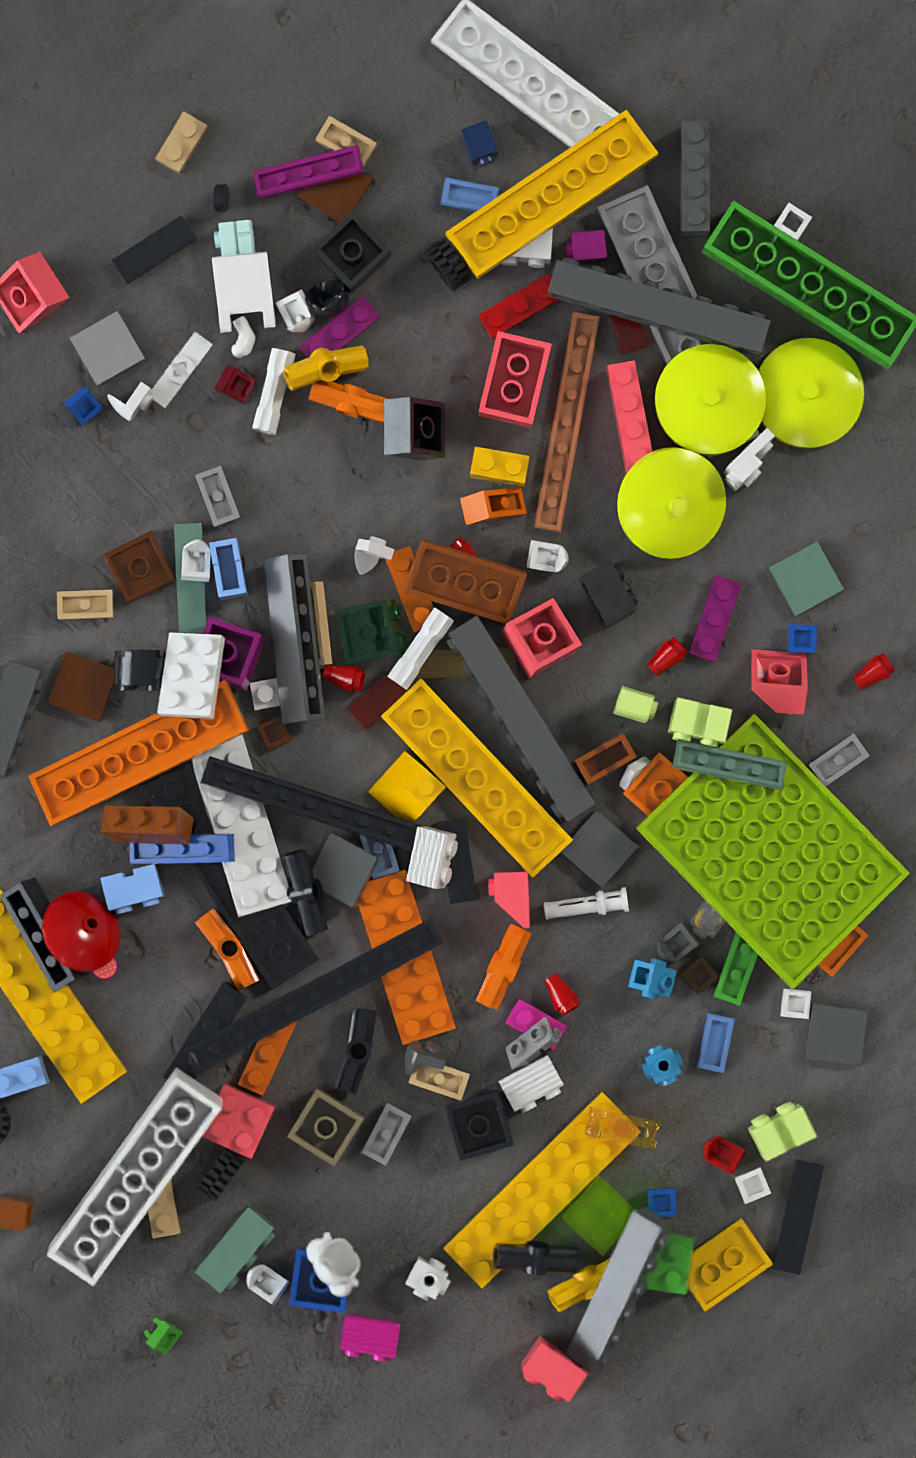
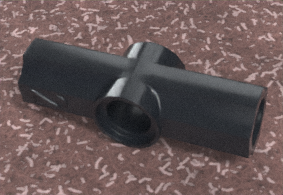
(305, 892)
(536, 1257)

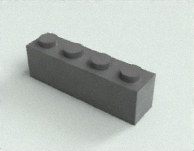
(694, 179)
(16, 706)

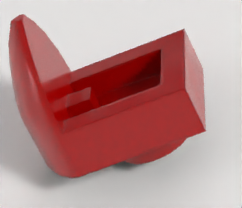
(723, 1154)

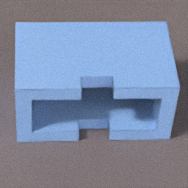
(228, 569)
(141, 887)
(23, 1076)

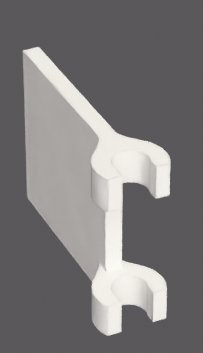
(243, 287)

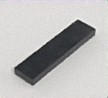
(798, 1217)

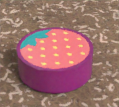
(108, 971)

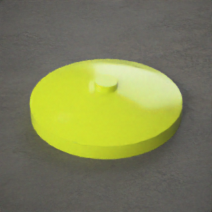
(810, 393)
(710, 399)
(671, 503)

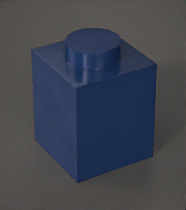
(479, 144)

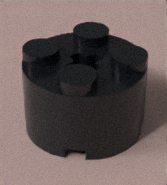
(138, 668)

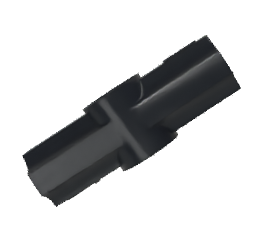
(352, 1068)

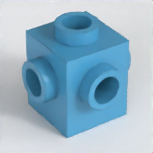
(652, 978)
(652, 1060)

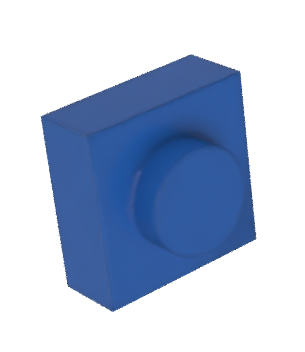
(83, 405)
(802, 638)
(662, 1201)

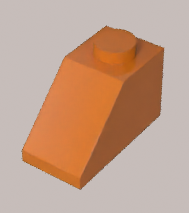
(493, 505)

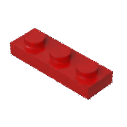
(517, 307)

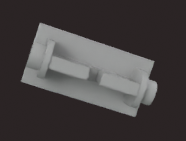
(528, 1045)

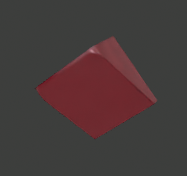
(235, 384)

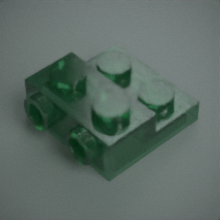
(371, 631)

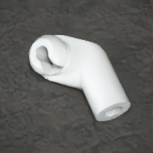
(245, 340)

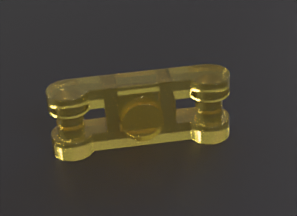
(622, 1128)

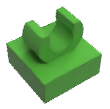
(163, 1337)

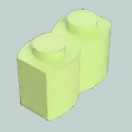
(635, 705)

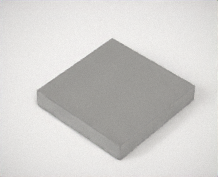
(107, 348)

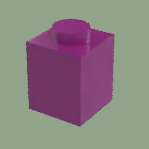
(587, 247)

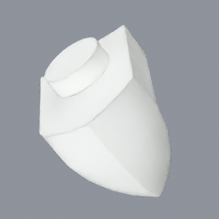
(296, 312)
(139, 400)
(368, 553)
(547, 556)
(196, 561)
(266, 1283)

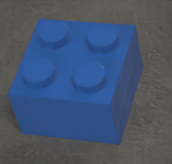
(310, 1290)

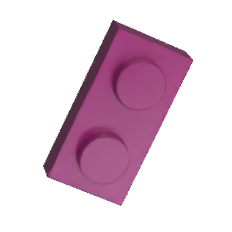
(526, 1016)

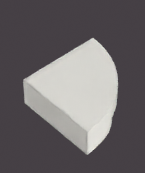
(633, 771)

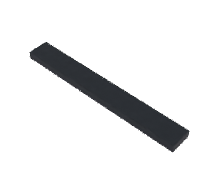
(309, 804)

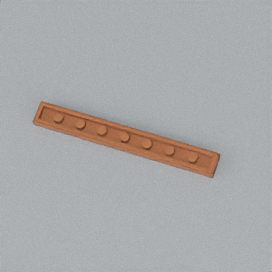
(566, 422)

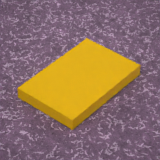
(726, 1264)

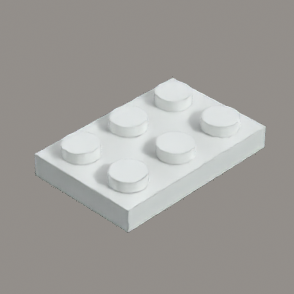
(191, 675)

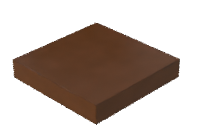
(338, 197)
(139, 567)
(82, 686)

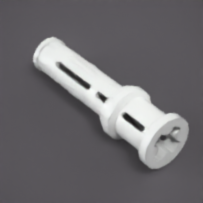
(599, 903)

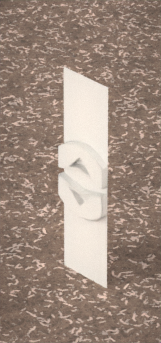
(180, 369)

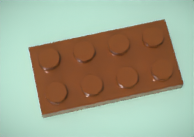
(465, 581)

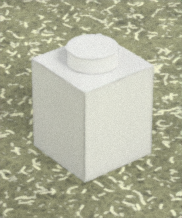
(793, 221)

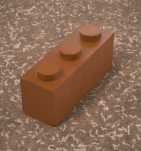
(147, 825)

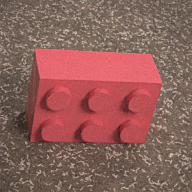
(514, 379)

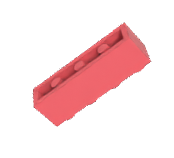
(629, 412)

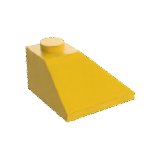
(407, 788)

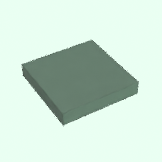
(806, 578)

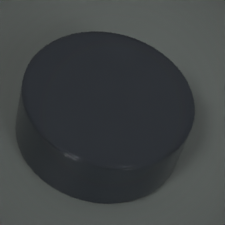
(221, 197)

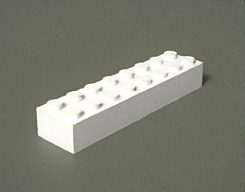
(135, 1176)

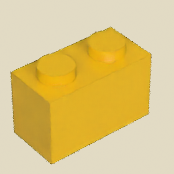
(499, 466)

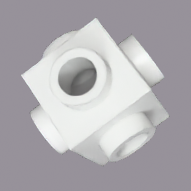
(428, 1268)

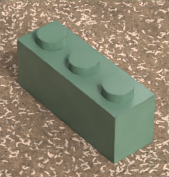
(236, 1250)

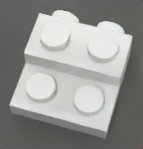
(746, 466)

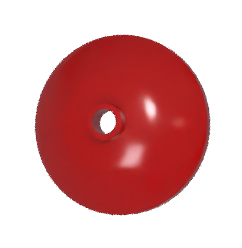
(72, 939)

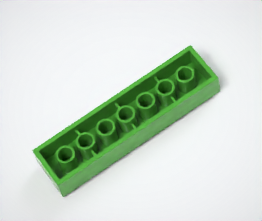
(810, 285)

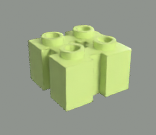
(699, 722)
(781, 1131)

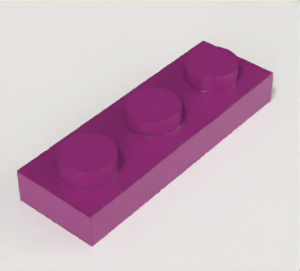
(343, 328)
(715, 618)

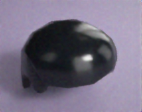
(328, 298)

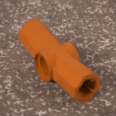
(348, 400)
(218, 933)
(503, 967)

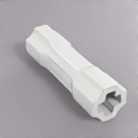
(268, 411)
(421, 647)

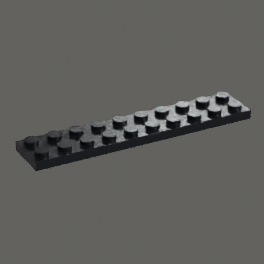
(267, 935)

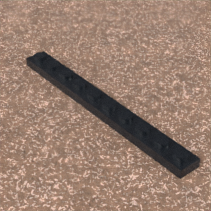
(313, 995)

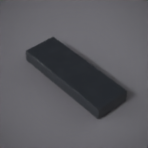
(154, 249)
(462, 882)

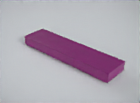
(308, 172)

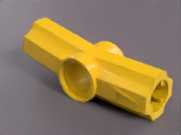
(312, 370)
(579, 1287)

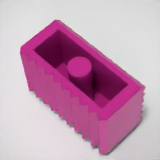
(370, 1336)

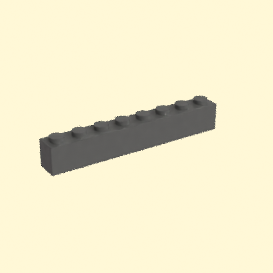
(658, 307)
(521, 719)

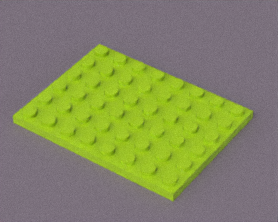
(775, 863)

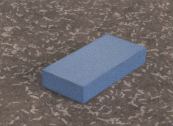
(467, 195)
(715, 1043)

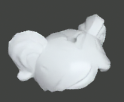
(334, 1263)

